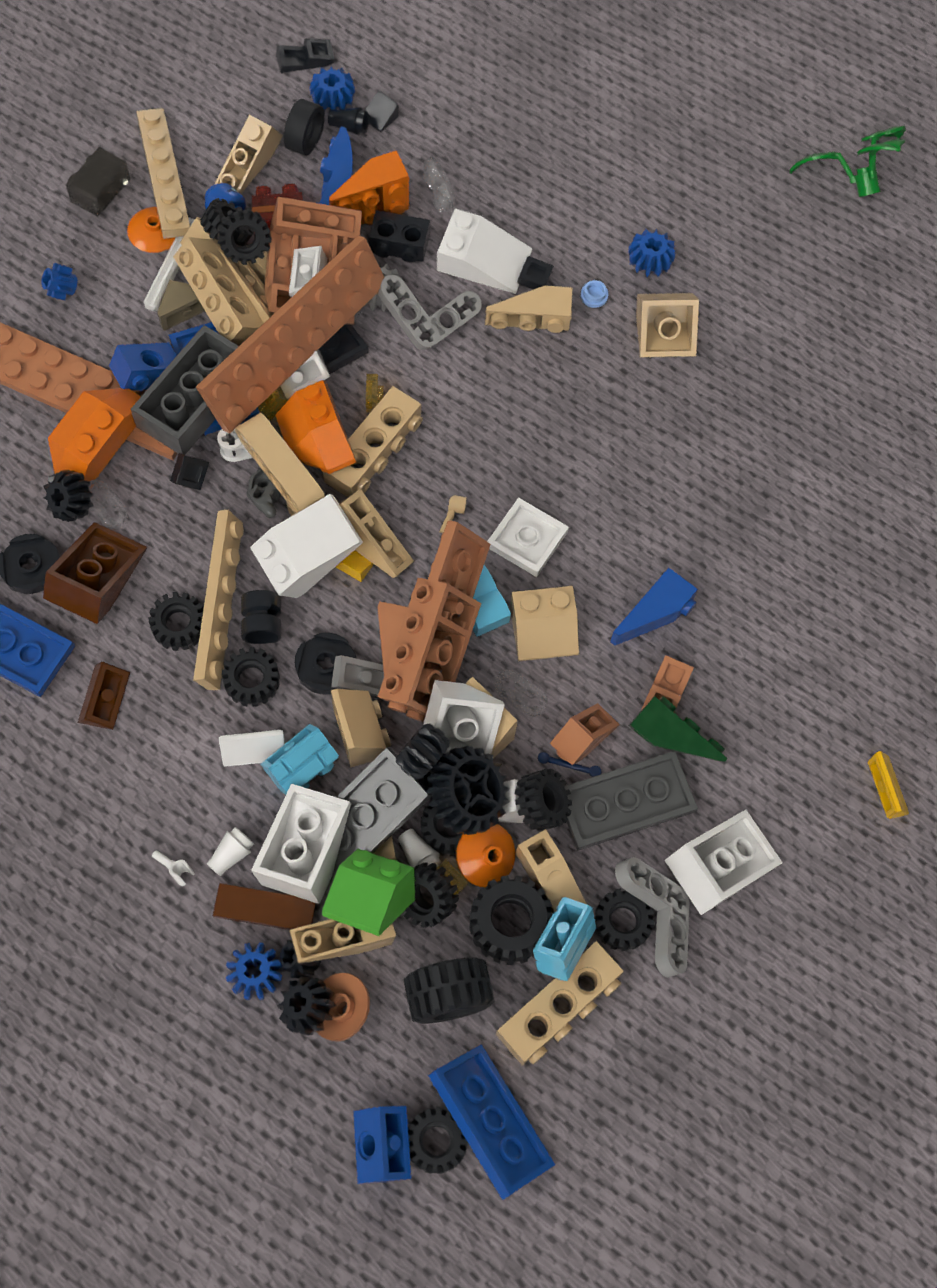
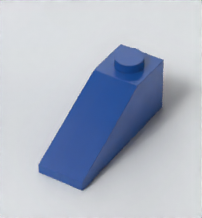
(658, 607)

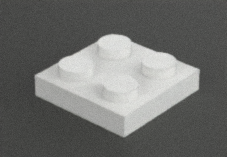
(527, 537)

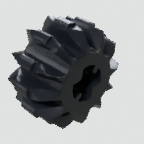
(68, 495)
(422, 751)
(306, 1005)

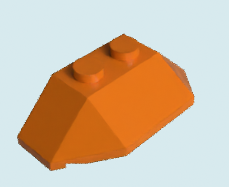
(315, 429)
(92, 431)

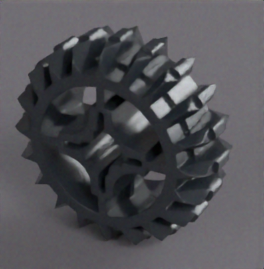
(457, 791)

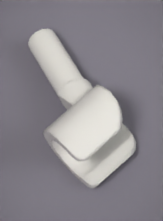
(175, 868)

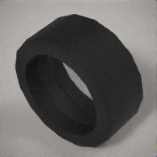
(304, 127)

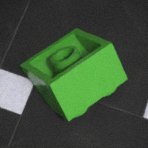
(370, 892)

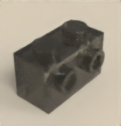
(98, 181)

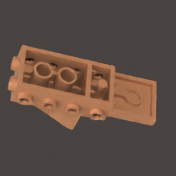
(419, 636)

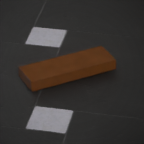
(262, 907)

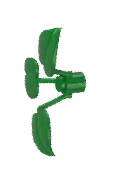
(866, 177)

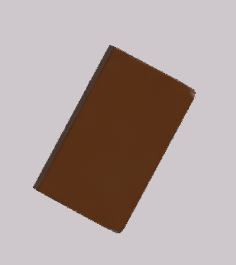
(104, 696)

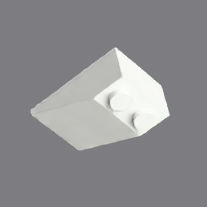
(481, 252)
(306, 547)
(303, 844)
(723, 861)

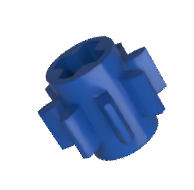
(59, 281)

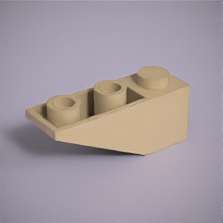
(249, 154)
(540, 308)
(548, 869)
(335, 939)

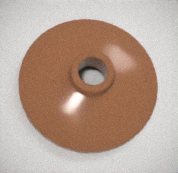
(351, 992)

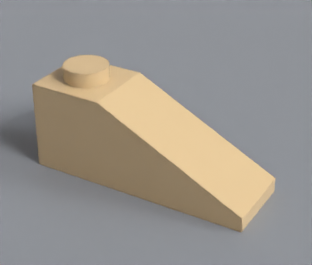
(378, 540)

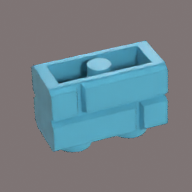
(300, 759)
(564, 939)

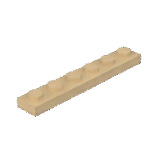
(163, 173)
(218, 600)

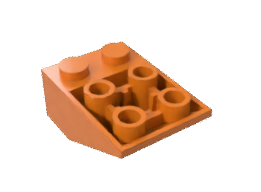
(377, 185)

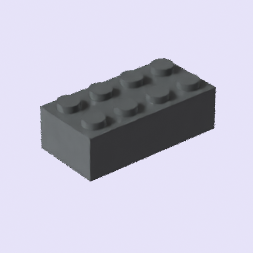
(172, 405)

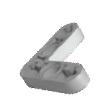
(432, 323)
(671, 907)

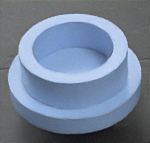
(594, 294)

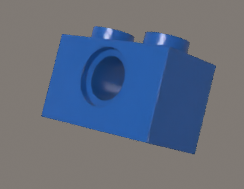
(140, 364)
(382, 1144)

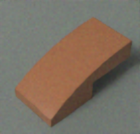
(670, 681)

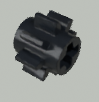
(290, 964)

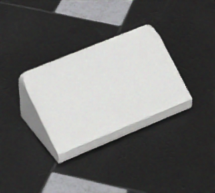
(305, 266)
(307, 374)
(250, 747)

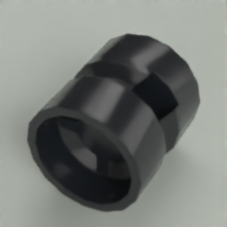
(261, 616)

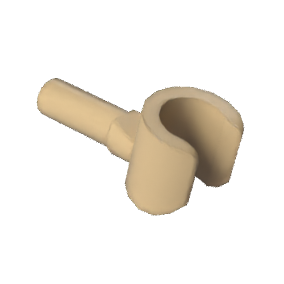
(456, 505)

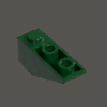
(666, 730)

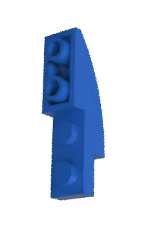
(337, 166)

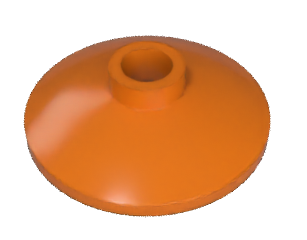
(145, 236)
(473, 856)

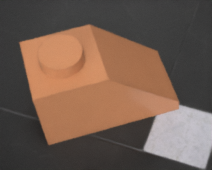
(583, 733)

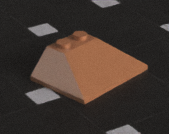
(304, 225)

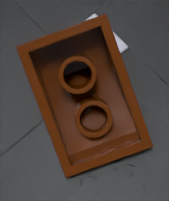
(92, 572)

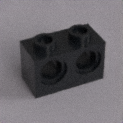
(393, 234)

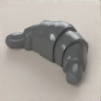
(263, 493)

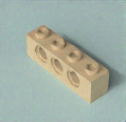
(217, 289)
(393, 407)
(515, 1034)

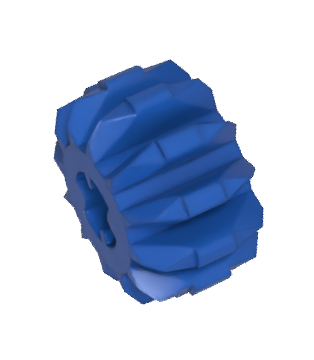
(332, 88)
(651, 252)
(241, 974)

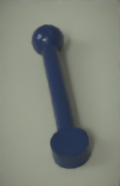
(544, 758)

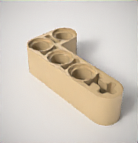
(279, 463)

